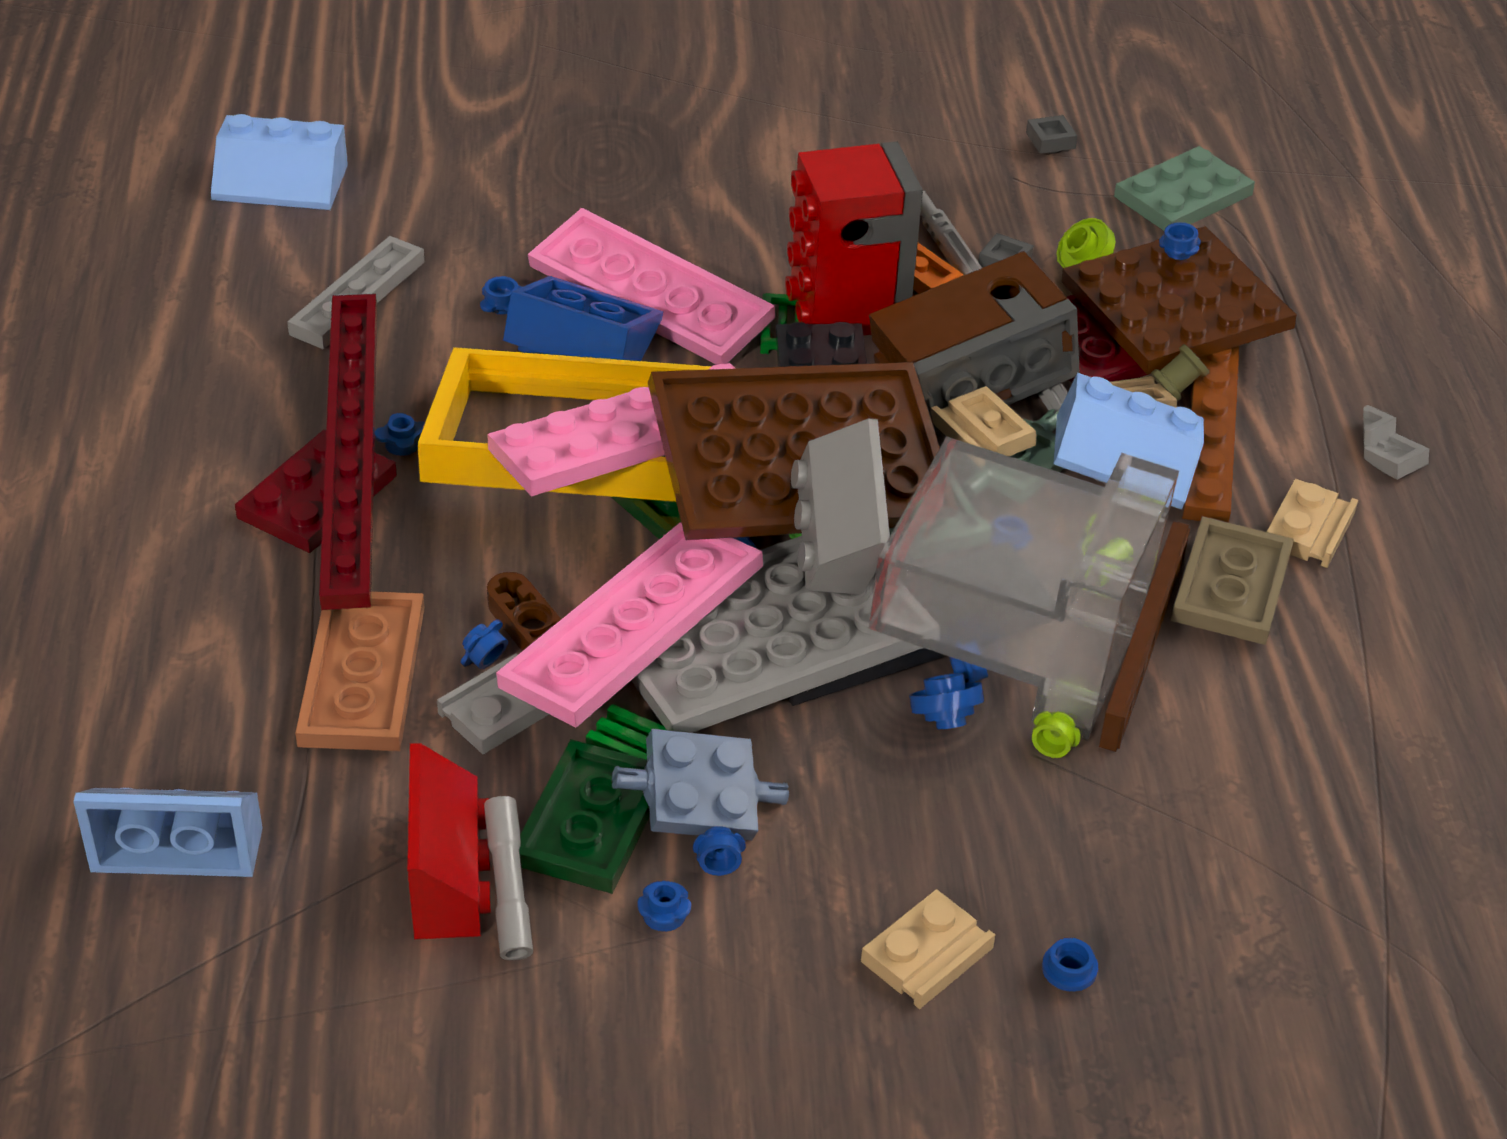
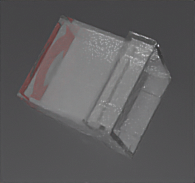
(1026, 570)

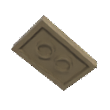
(1232, 580)

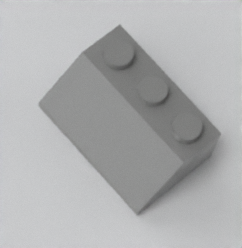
(841, 508)

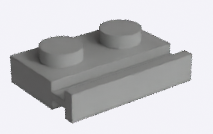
(485, 712)

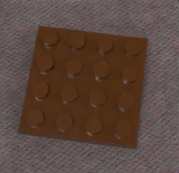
(1164, 302)

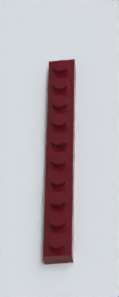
(349, 455)

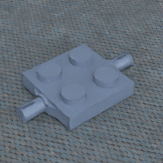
(700, 783)

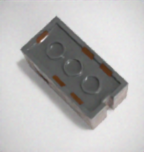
(983, 329)

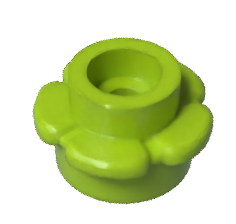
(1055, 734)

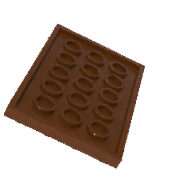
(741, 429)

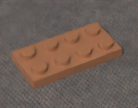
(362, 675)

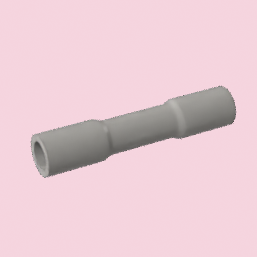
(511, 908)

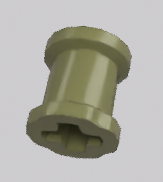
(1180, 372)

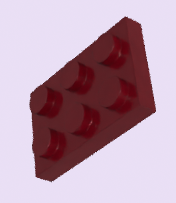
(291, 497)

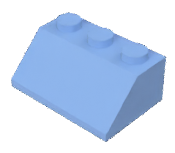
(278, 162)
(1105, 420)
(169, 831)

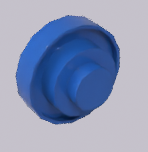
(947, 700)

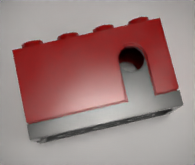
(852, 233)

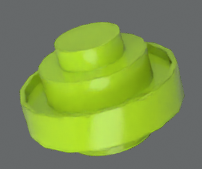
(1084, 242)

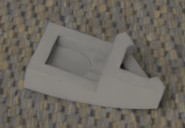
(1387, 449)

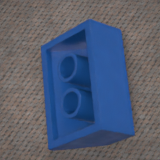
(578, 321)

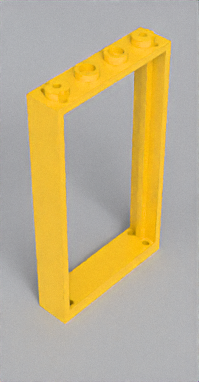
(537, 375)

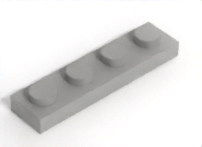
(374, 274)

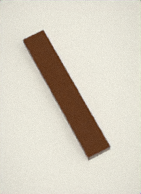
(1144, 637)

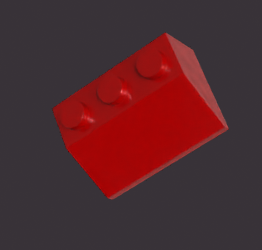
(445, 848)

